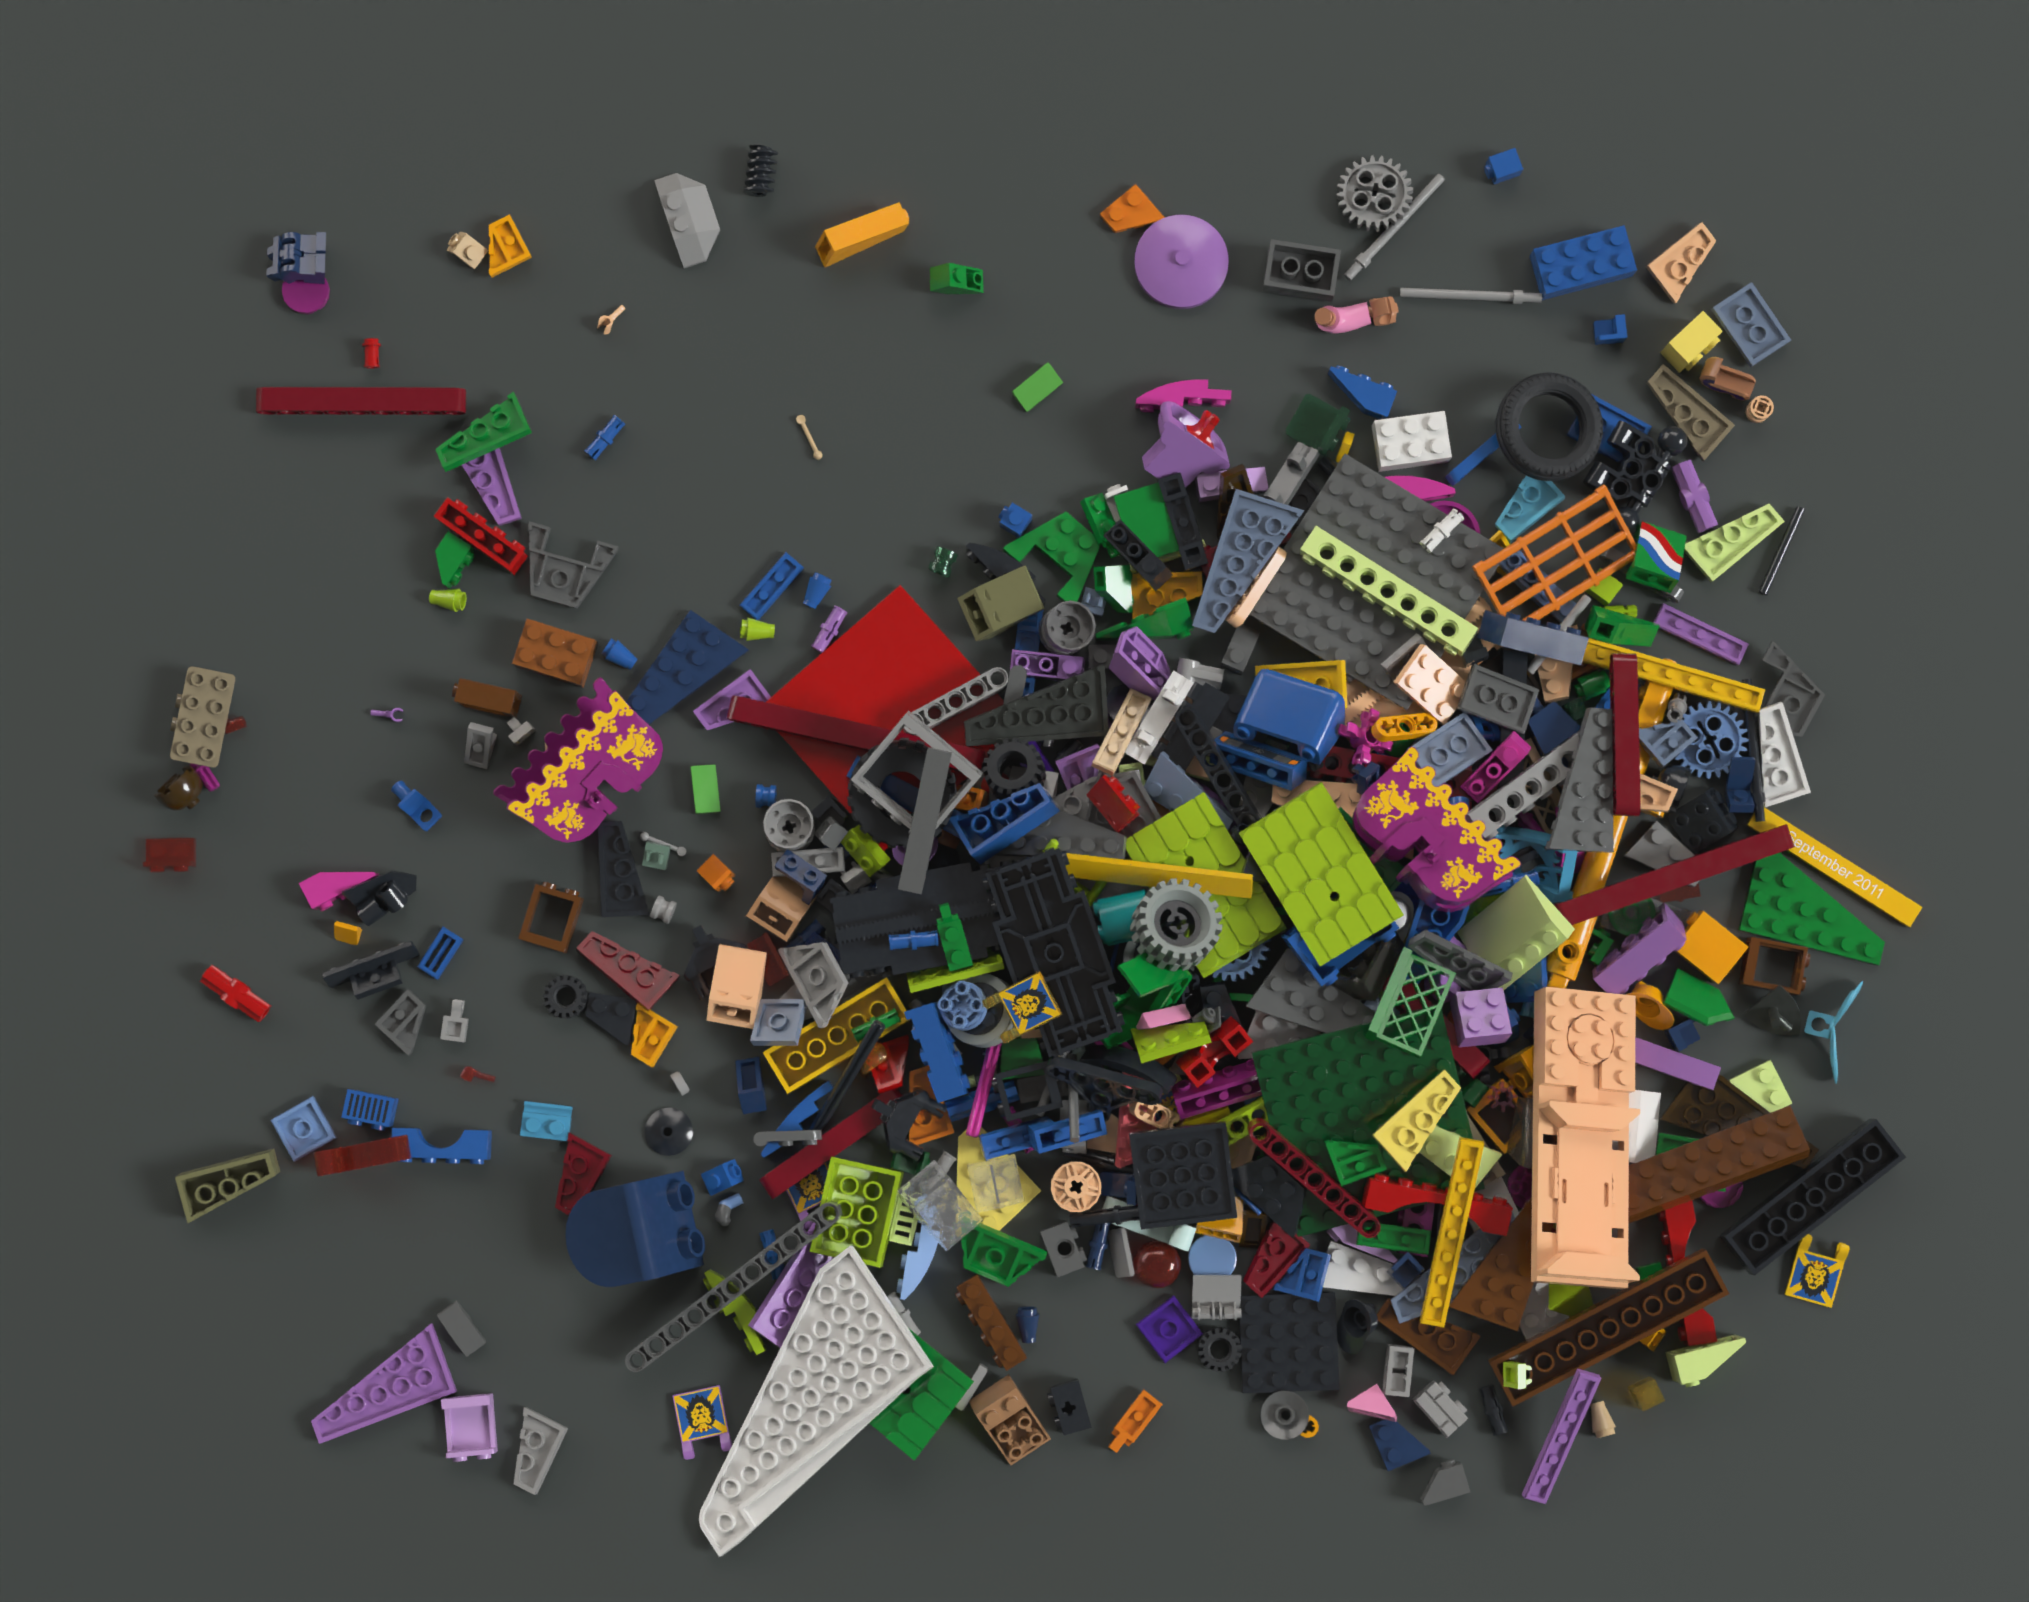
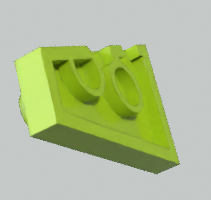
(1169, 1039)

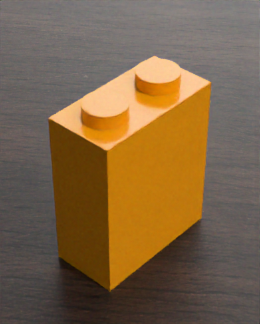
(1710, 946)

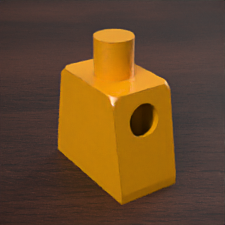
(1224, 1229)

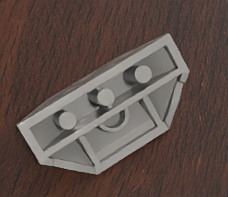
(689, 217)

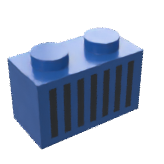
(369, 1108)

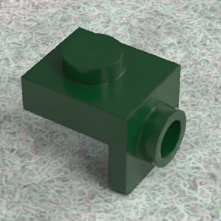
(908, 1165)

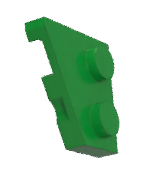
(1354, 1160)

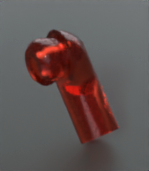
(235, 724)

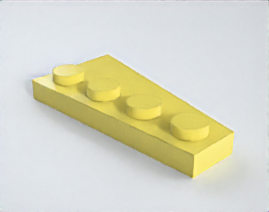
(1411, 1125)

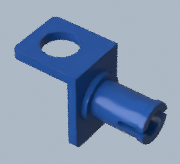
(414, 804)

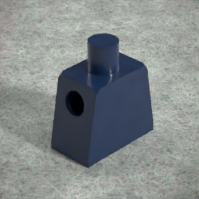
(1549, 726)

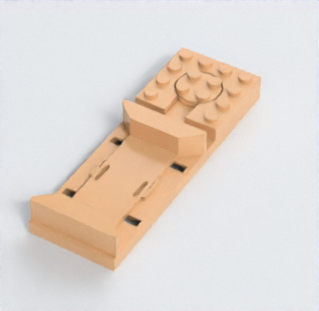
(1583, 1098)

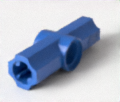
(962, 1106)

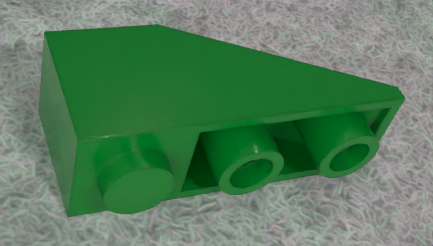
(1619, 628)

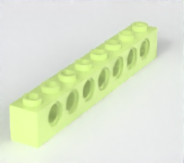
(1321, 540)

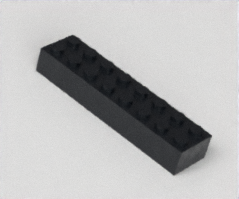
(1812, 1196)

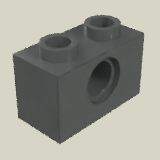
(1063, 1263)

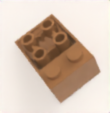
(780, 907)
(1009, 1420)

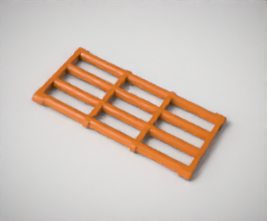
(1571, 539)

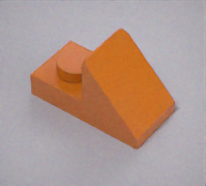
(973, 799)

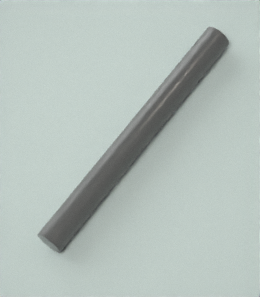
(1073, 1109)

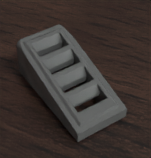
(830, 832)

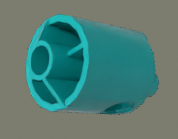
(1116, 916)

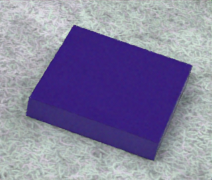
(1169, 1329)

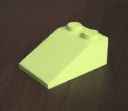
(1699, 1361)

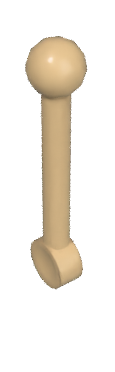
(801, 421)

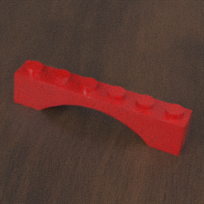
(1388, 1194)
(1677, 1223)

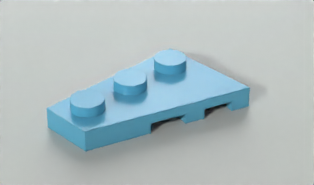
(1527, 506)

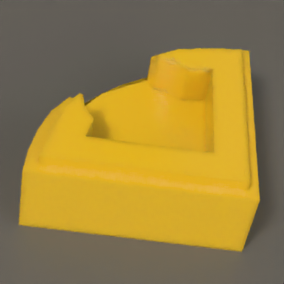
(1345, 446)

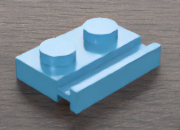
(546, 1121)

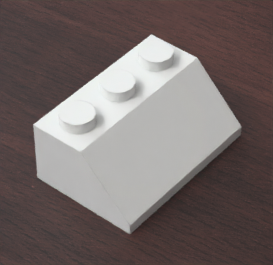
(1644, 1127)

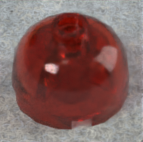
(1157, 1264)

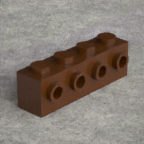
(991, 1321)

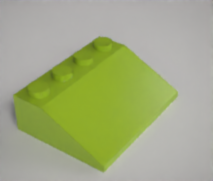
(868, 1208)

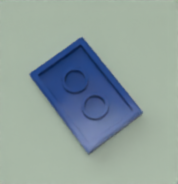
(1610, 417)

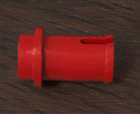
(371, 353)

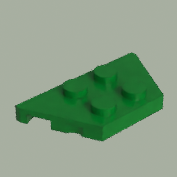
(998, 1254)

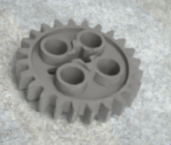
(1378, 173)

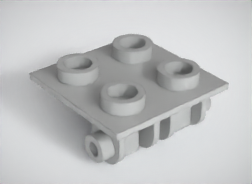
(1216, 1297)

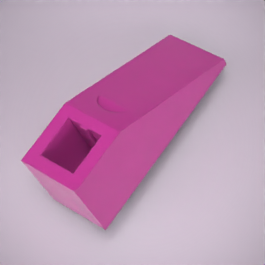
(1496, 766)
(328, 886)

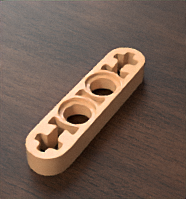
(1256, 589)

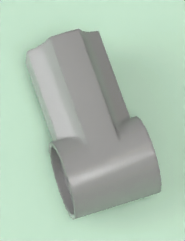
(1200, 673)

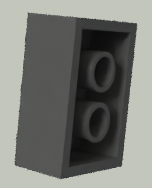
(1301, 270)

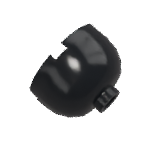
(1676, 777)

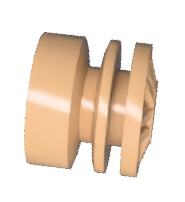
(1072, 1200)

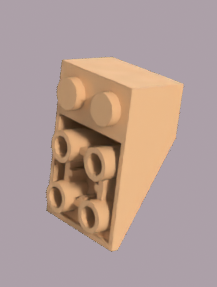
(736, 986)

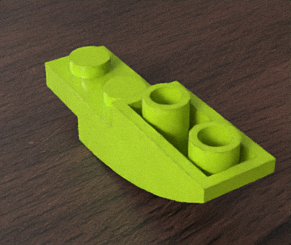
(743, 1309)

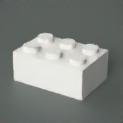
(1411, 441)

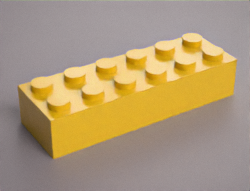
(828, 1046)

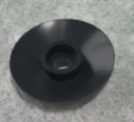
(681, 1134)

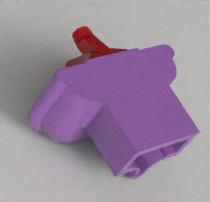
(1185, 445)

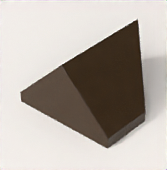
(1254, 1228)

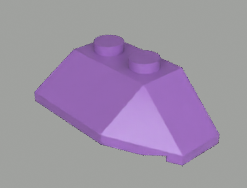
(1140, 663)

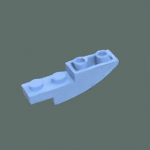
(916, 1262)

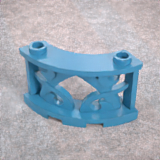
(1549, 886)

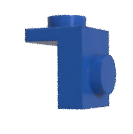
(722, 1177)

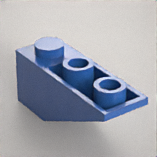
(1368, 396)

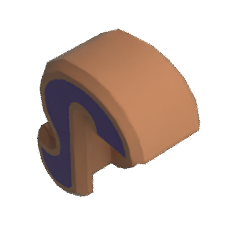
(1726, 379)

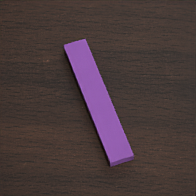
(1561, 1436)

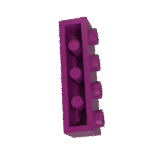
(1222, 1089)

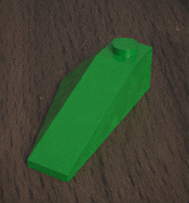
(1166, 623)

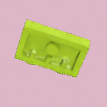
(865, 850)

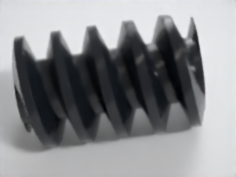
(760, 171)

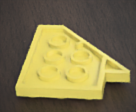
(969, 1152)

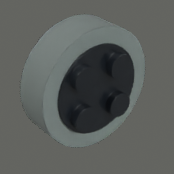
(996, 1020)

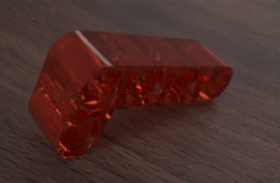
(362, 1155)

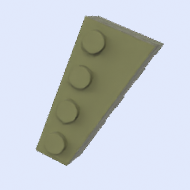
(216, 1184)

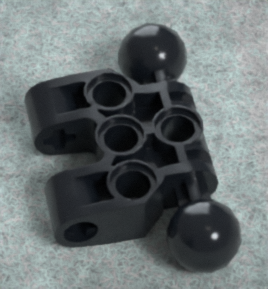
(1625, 439)

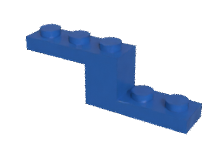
(1040, 1134)

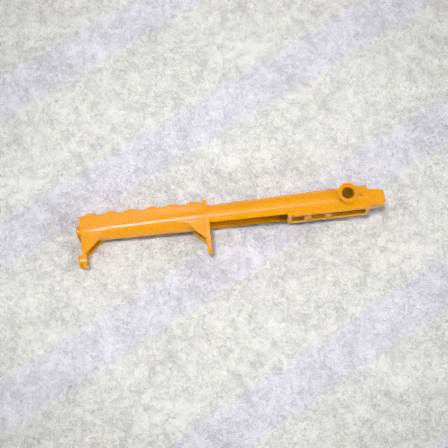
(1596, 866)

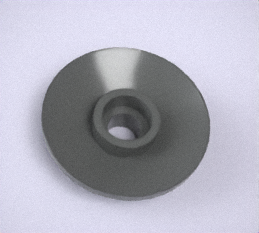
(1272, 1415)

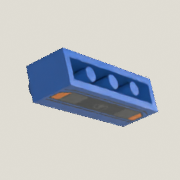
(1262, 761)

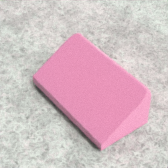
(1163, 1016)

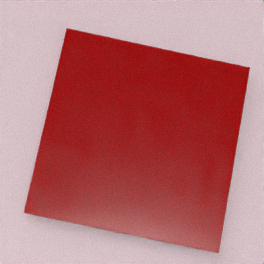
(872, 677)

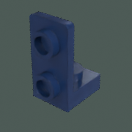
(1739, 784)
(802, 873)
(1119, 1185)

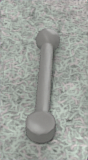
(681, 851)

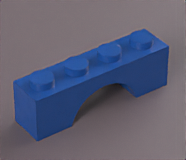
(471, 1145)

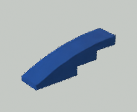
(799, 1114)

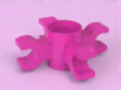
(1362, 738)

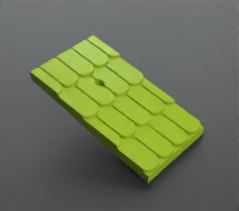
(1199, 837)
(1306, 857)

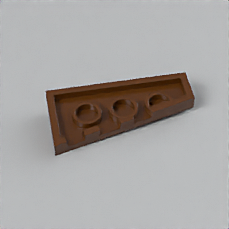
(1443, 1345)

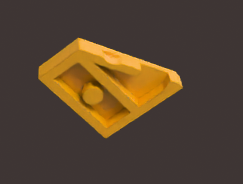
(650, 1035)

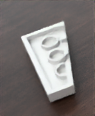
(1780, 761)
(1358, 1272)

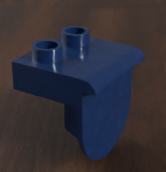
(635, 1231)

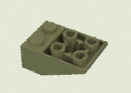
(1000, 604)

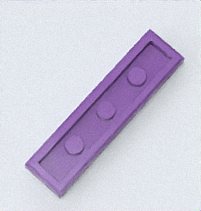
(1700, 634)
(1676, 1064)

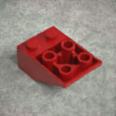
(1112, 803)

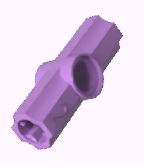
(1694, 496)

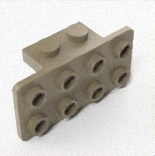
(201, 716)

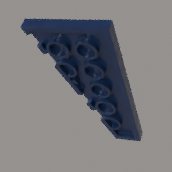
(683, 666)

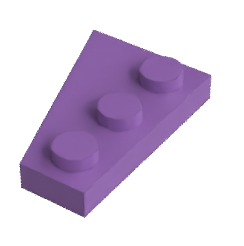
(715, 710)

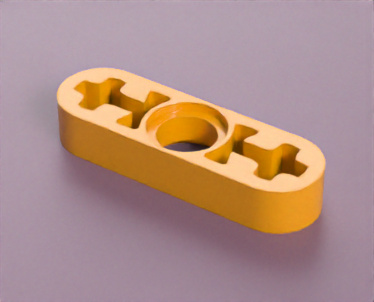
(1397, 733)

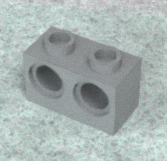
(1398, 1370)

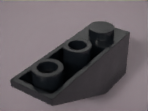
(1138, 555)

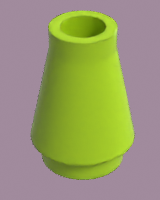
(450, 599)
(754, 629)

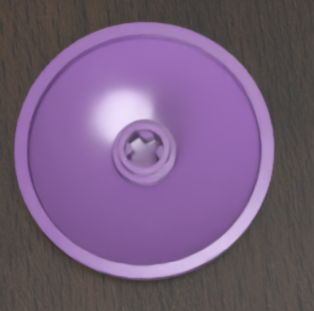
(1181, 261)

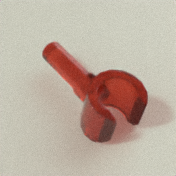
(469, 1072)

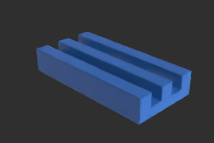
(449, 956)

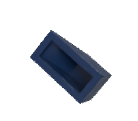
(750, 1085)

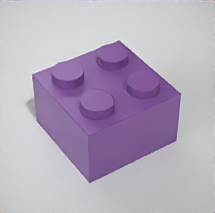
(1480, 1017)

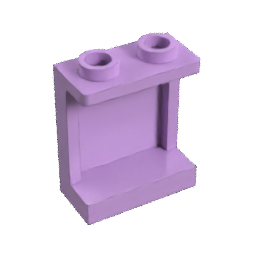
(470, 1426)

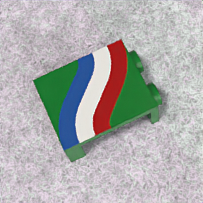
(1657, 557)

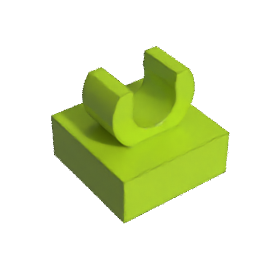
(1515, 1375)

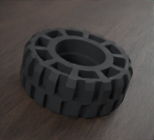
(898, 756)

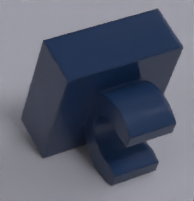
(1365, 776)

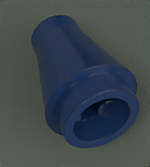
(1028, 1322)

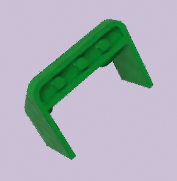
(1148, 991)

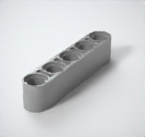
(962, 692)

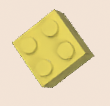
(1696, 338)

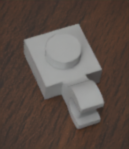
(455, 1026)

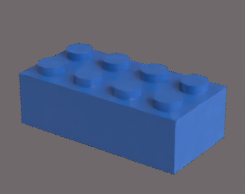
(1583, 262)

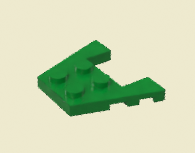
(1065, 544)

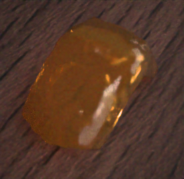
(875, 1057)

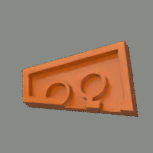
(927, 1126)

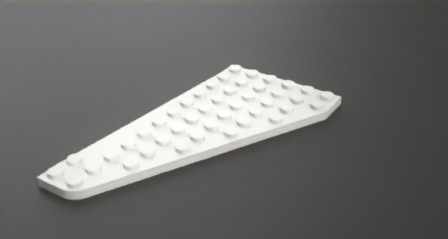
(827, 1383)

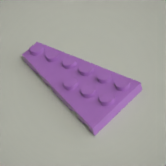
(788, 1294)
(400, 1383)

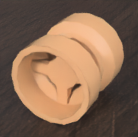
(1754, 410)

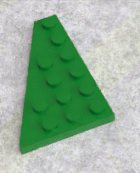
(1797, 911)

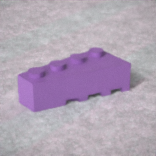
(1641, 952)

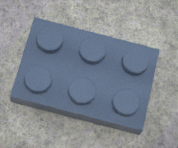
(1751, 324)
(1452, 749)

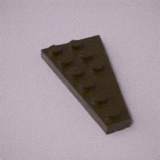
(1717, 1110)

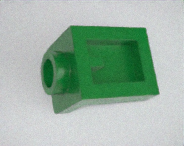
(1598, 950)

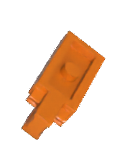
(1134, 1420)

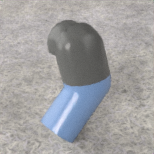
(724, 1208)

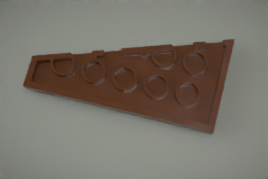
(1503, 1278)

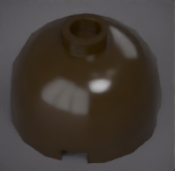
(181, 790)

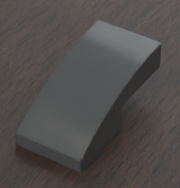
(461, 1328)

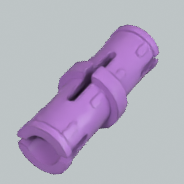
(829, 629)

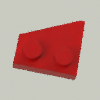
(890, 1072)

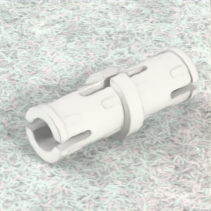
(1441, 530)

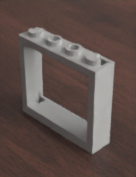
(882, 800)

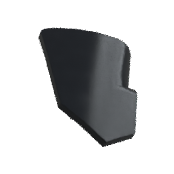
(381, 894)

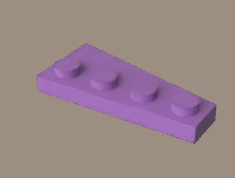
(493, 484)

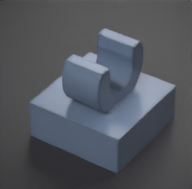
(1094, 602)

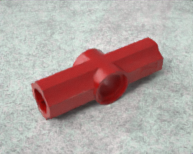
(235, 993)

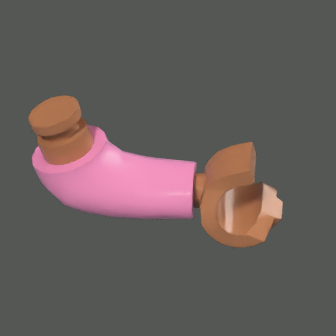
(1349, 318)

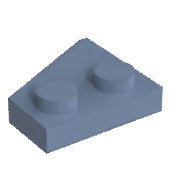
(1666, 741)

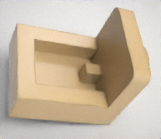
(466, 249)

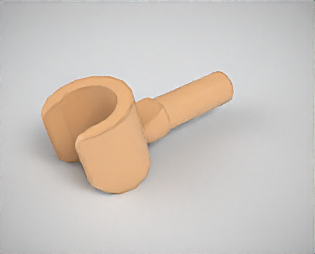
(608, 320)

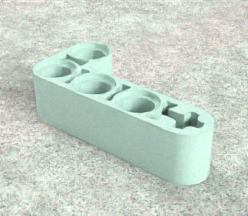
(1177, 1236)

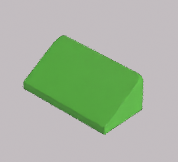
(1037, 387)
(705, 789)

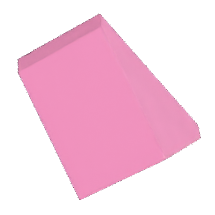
(1372, 1403)

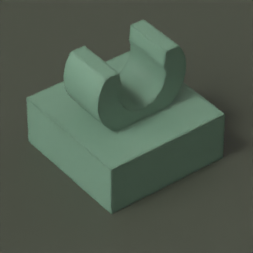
(656, 855)

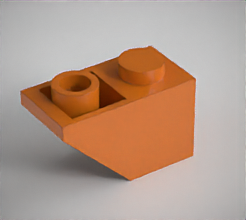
(716, 873)

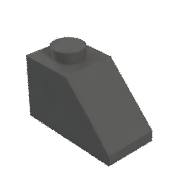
(1240, 649)
(1445, 1483)

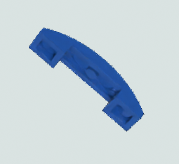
(1028, 640)

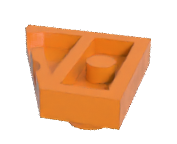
(1130, 211)

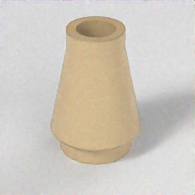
(1601, 1420)

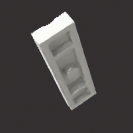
(1159, 717)

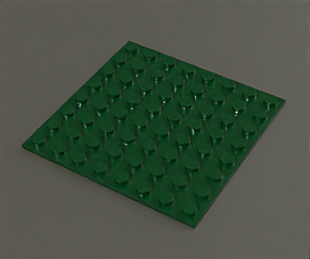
(1345, 1091)

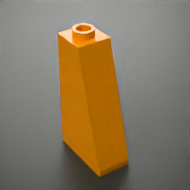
(861, 233)

